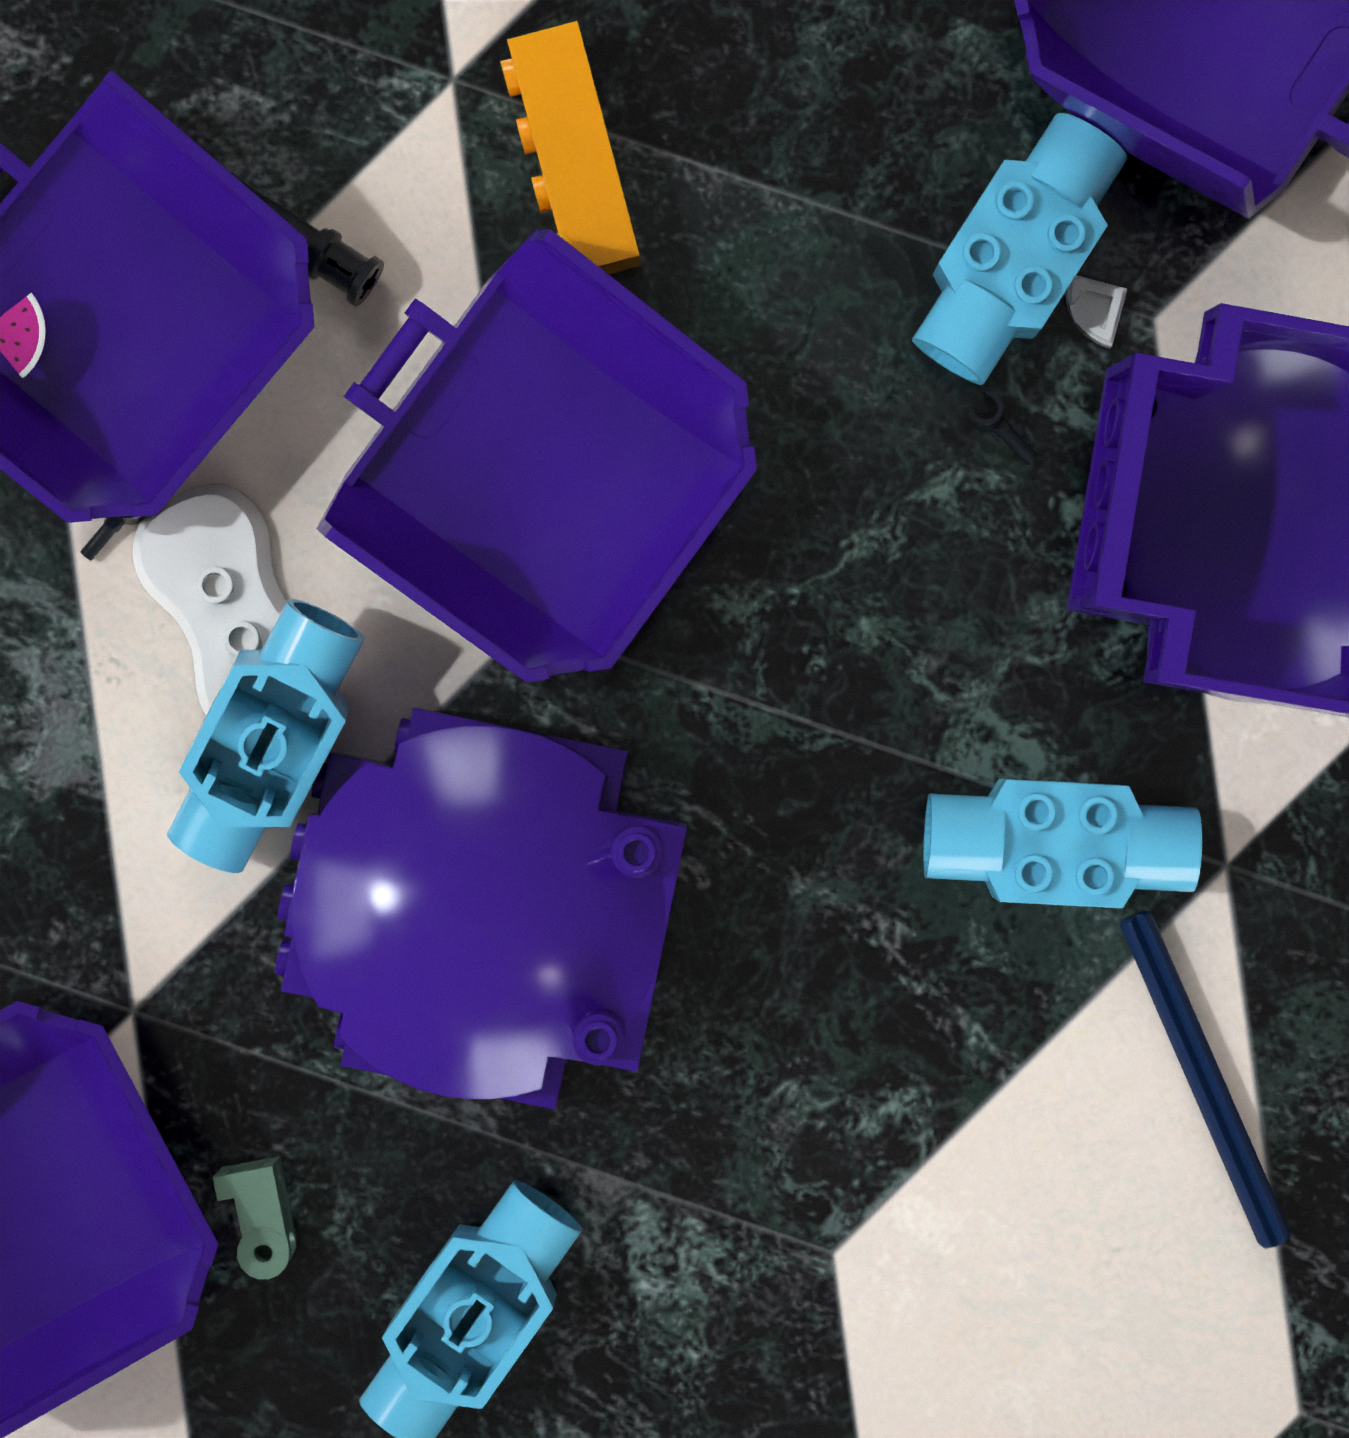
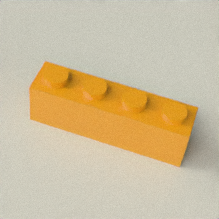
(571, 145)

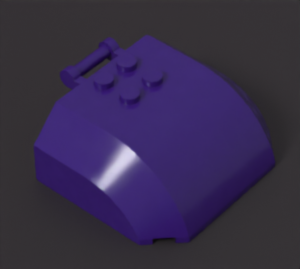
(1200, 86)
(158, 302)
(543, 463)
(93, 1218)

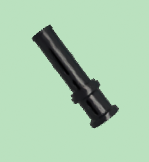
(327, 252)

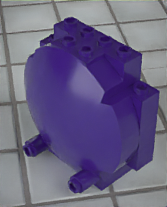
(1228, 511)
(479, 909)

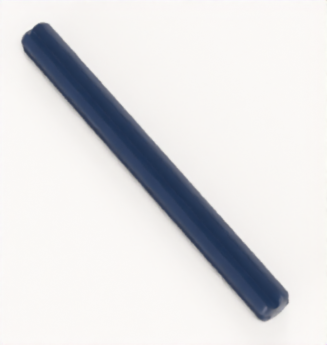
(1205, 1079)

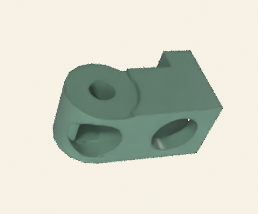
(262, 1215)

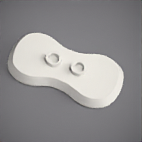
(214, 574)

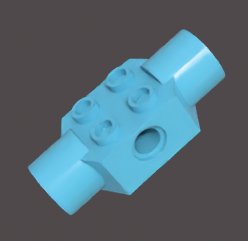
(1020, 248)
(265, 737)
(1062, 843)
(471, 1314)

